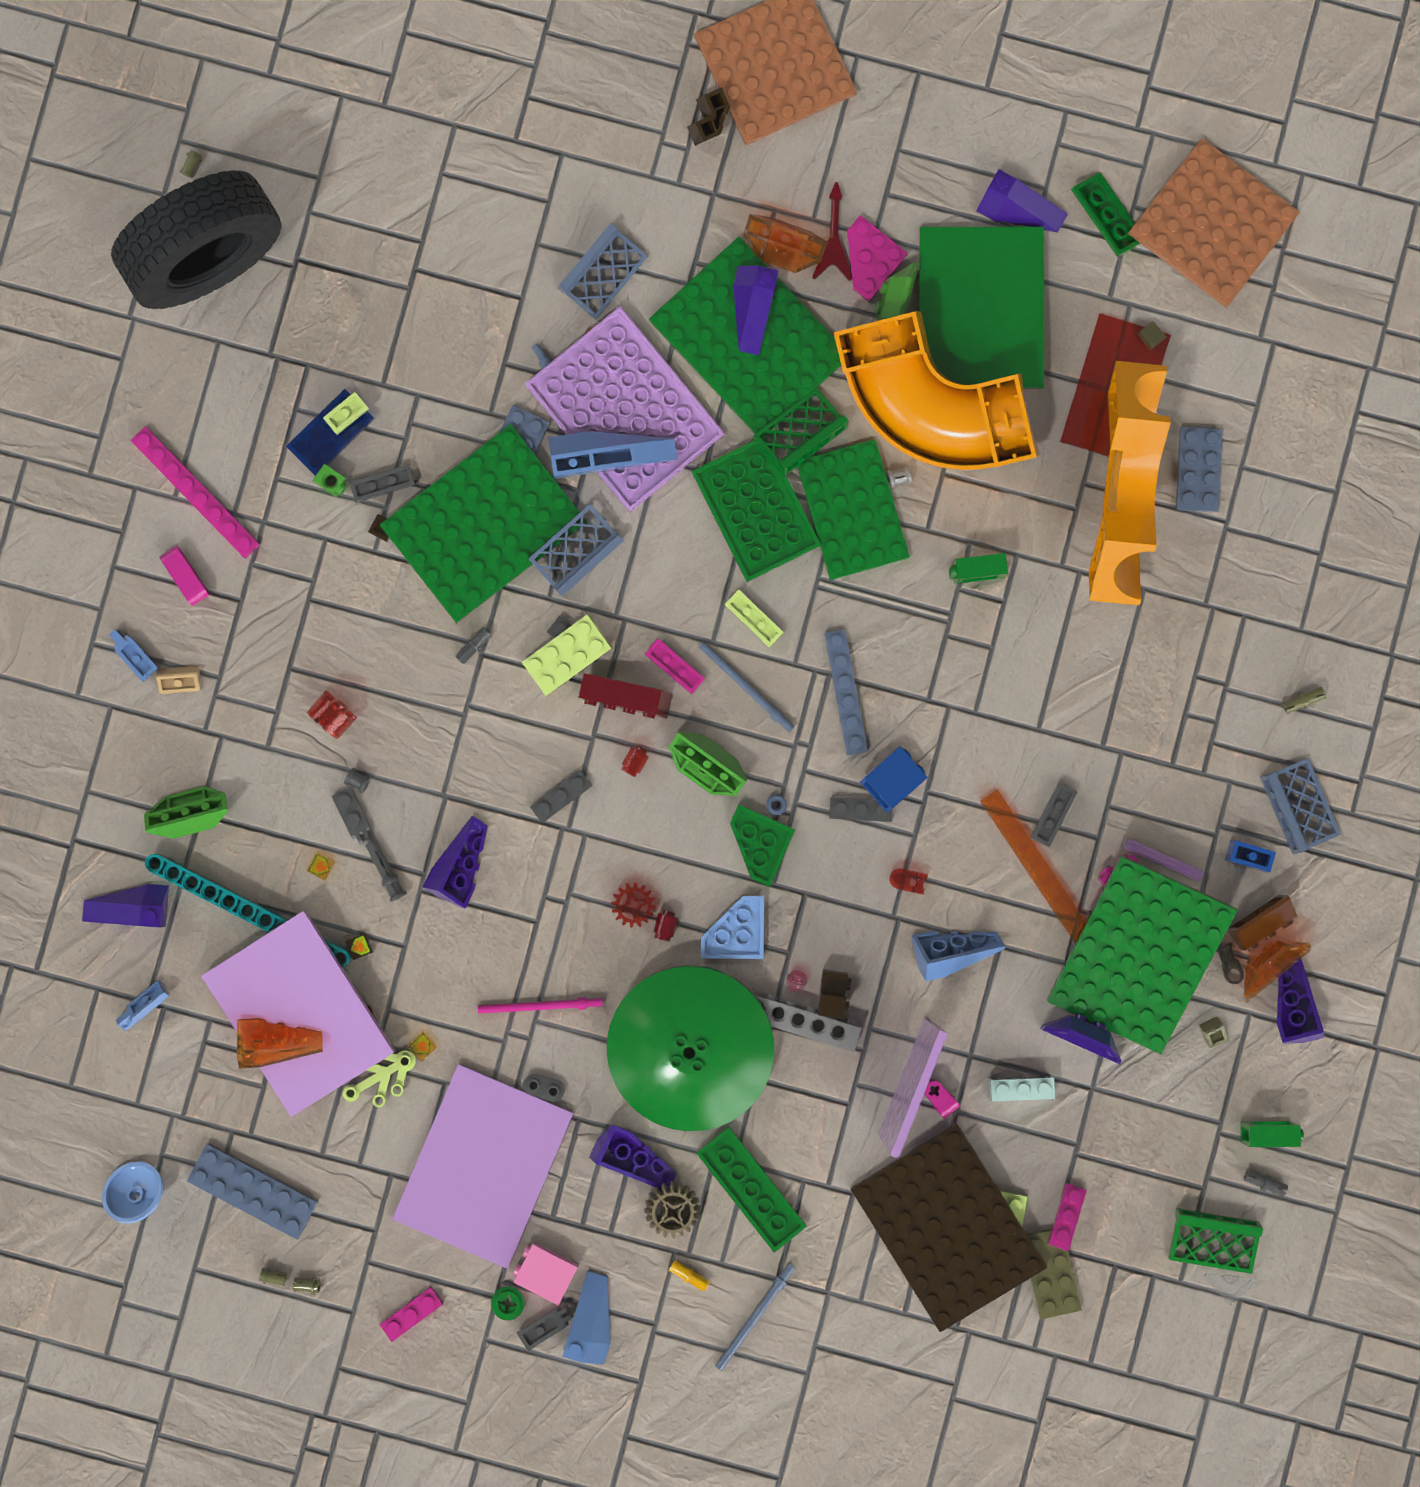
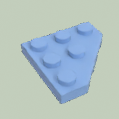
(738, 932)

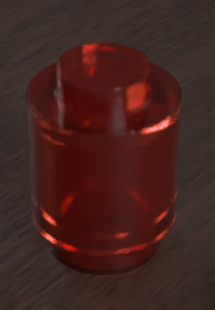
(634, 761)

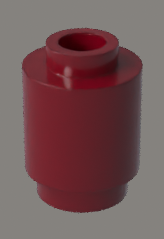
(665, 925)

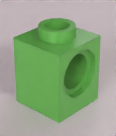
(322, 478)

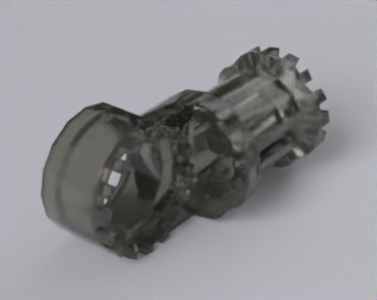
(1229, 962)

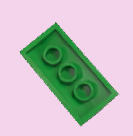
(1106, 213)

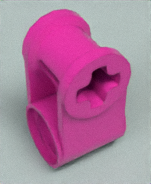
(941, 1100)

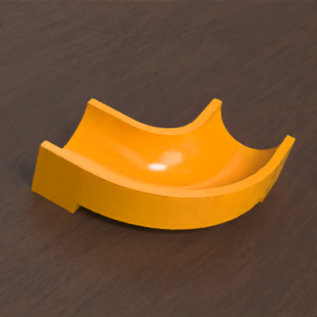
(924, 409)
(1130, 482)

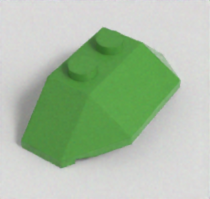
(896, 293)
(707, 764)
(186, 813)

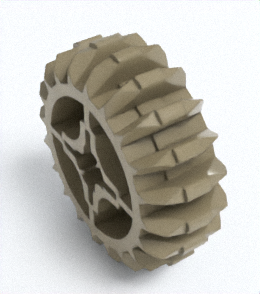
(660, 1221)

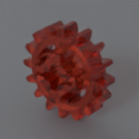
(636, 914)

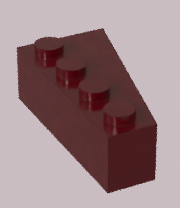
(626, 696)

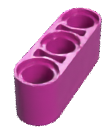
(184, 575)

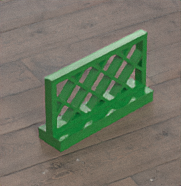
(811, 445)
(1215, 1223)

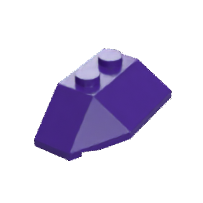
(1084, 1035)

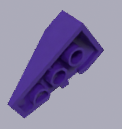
(1018, 204)
(753, 299)
(134, 907)
(1296, 1008)
(627, 1155)

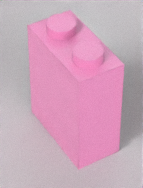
(545, 1272)

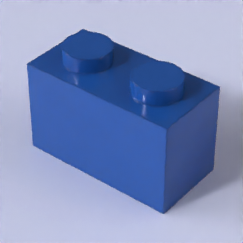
(1250, 856)

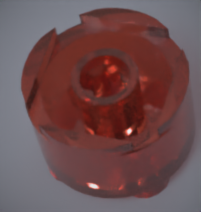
(331, 714)

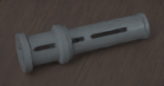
(387, 882)

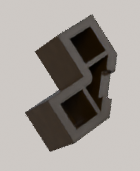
(714, 110)
(832, 994)

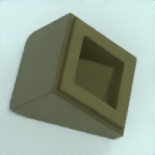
(1151, 335)
(1214, 1032)

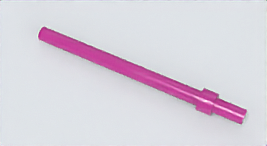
(581, 1003)

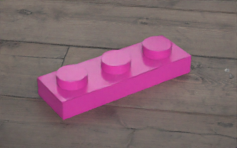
(674, 666)
(1067, 1217)
(411, 1314)

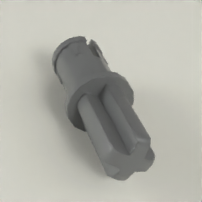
(473, 646)

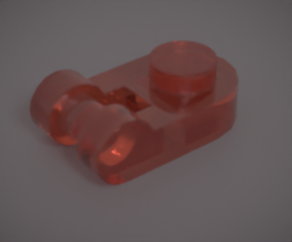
(901, 878)

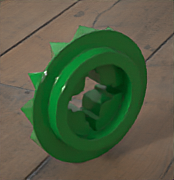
(500, 1309)

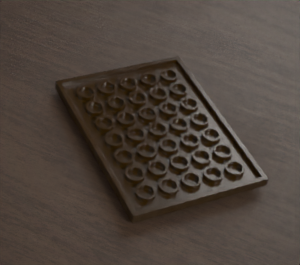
(948, 1227)

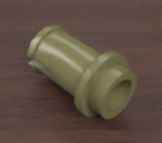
(191, 163)
(272, 1276)
(307, 1285)

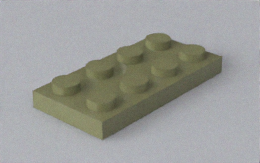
(1055, 1286)

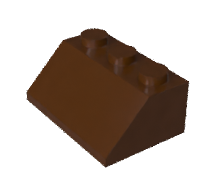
(1263, 922)

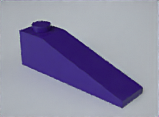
(455, 870)

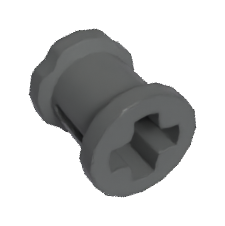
(357, 780)

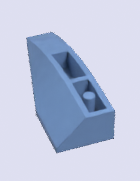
(602, 451)

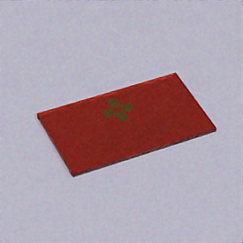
(1089, 412)

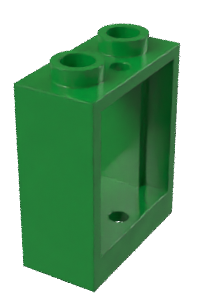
(978, 568)
(1271, 1134)

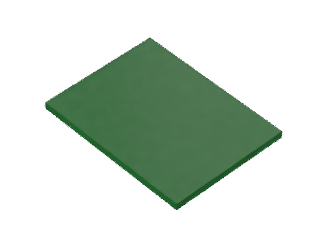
(984, 302)

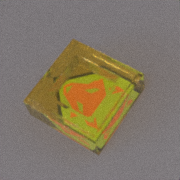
(320, 866)
(422, 1046)

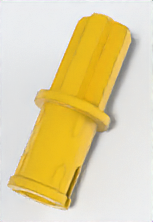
(689, 1275)

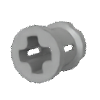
(904, 473)

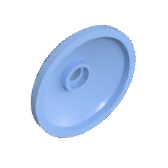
(123, 1188)

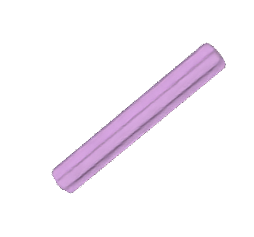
(1164, 860)

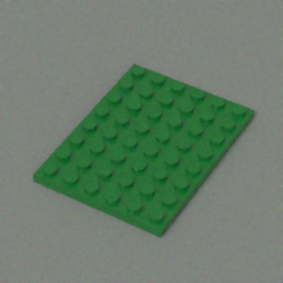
(703, 329)
(481, 523)
(1141, 954)

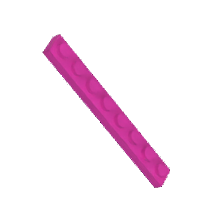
(195, 492)

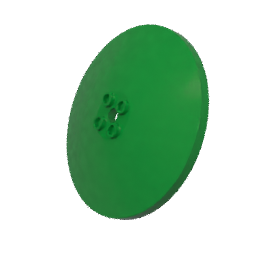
(698, 1011)

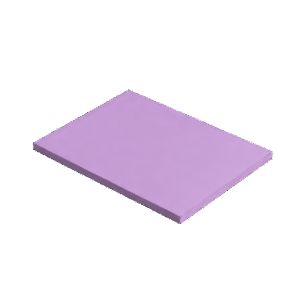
(624, 386)
(300, 983)
(912, 1087)
(482, 1166)

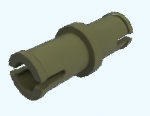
(1304, 700)

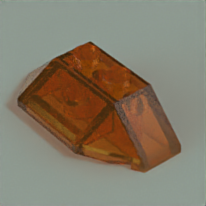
(783, 243)
(1271, 964)

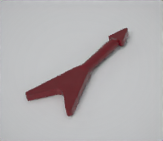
(834, 252)

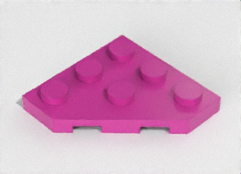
(871, 257)

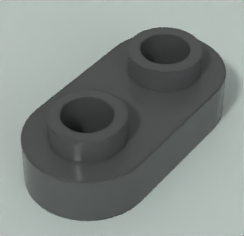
(543, 1088)

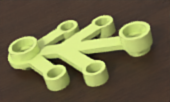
(383, 1073)

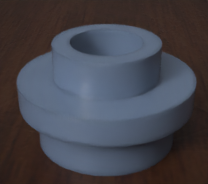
(771, 809)

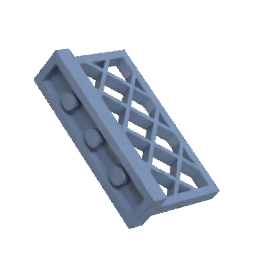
(589, 259)
(588, 562)
(1287, 816)

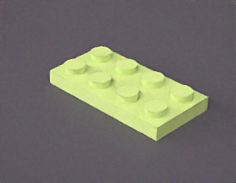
(567, 654)

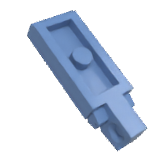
(133, 655)
(142, 1005)

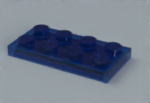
(319, 443)

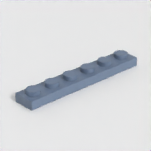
(845, 692)

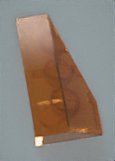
(270, 1043)

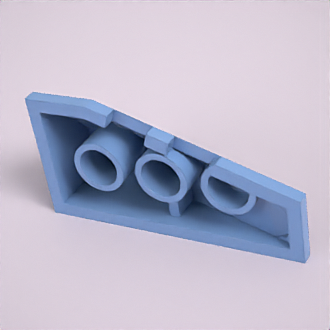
(948, 953)
(589, 1331)

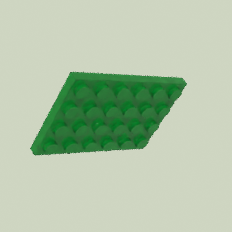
(755, 510)
(852, 510)

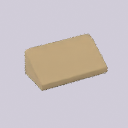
(178, 679)

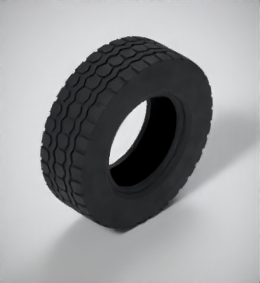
(196, 239)

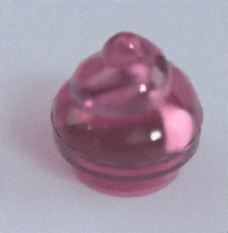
(796, 980)

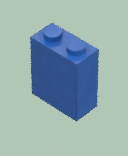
(894, 779)

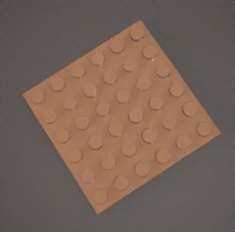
(775, 66)
(1214, 222)

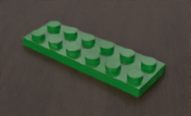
(751, 1189)

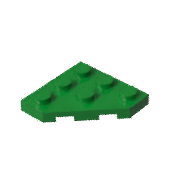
(760, 843)

